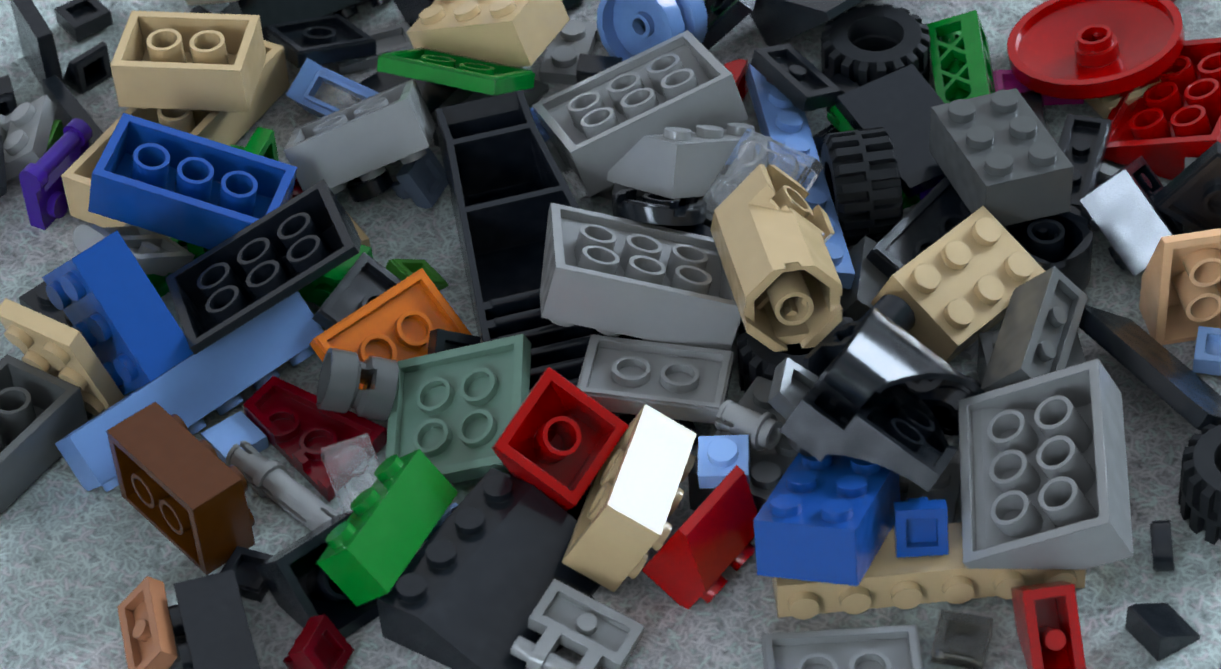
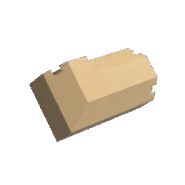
(778, 260)

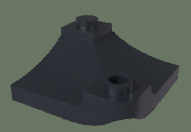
(888, 430)

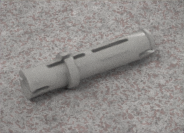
(272, 481)

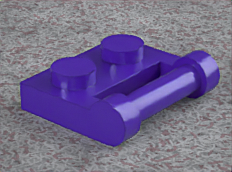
(42, 180)

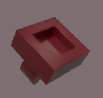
(319, 646)

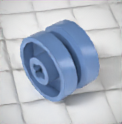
(637, 25)

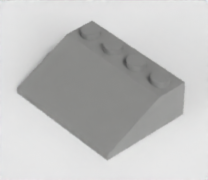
(659, 88)
(635, 280)
(1045, 473)

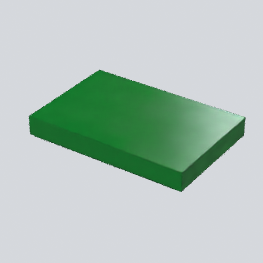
(456, 71)

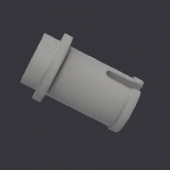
(762, 428)

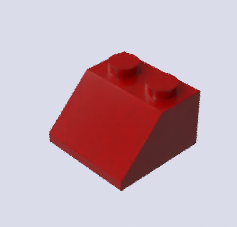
(559, 439)
(707, 544)

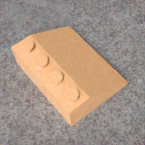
(1182, 286)

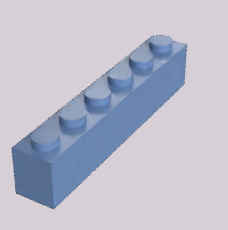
(199, 385)

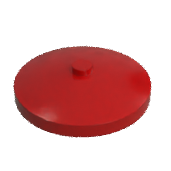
(1094, 46)

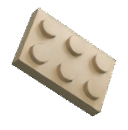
(61, 353)

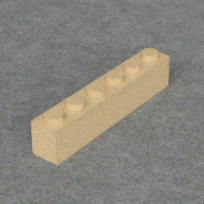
(911, 582)

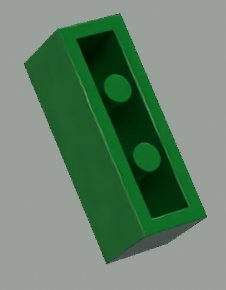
(386, 526)

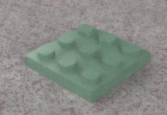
(459, 405)

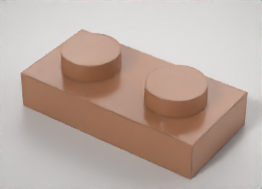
(147, 627)

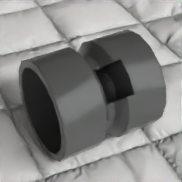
(340, 382)

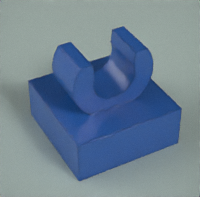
(921, 527)

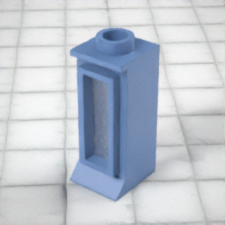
(325, 91)

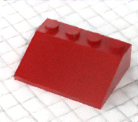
(1173, 116)

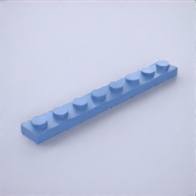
(789, 126)

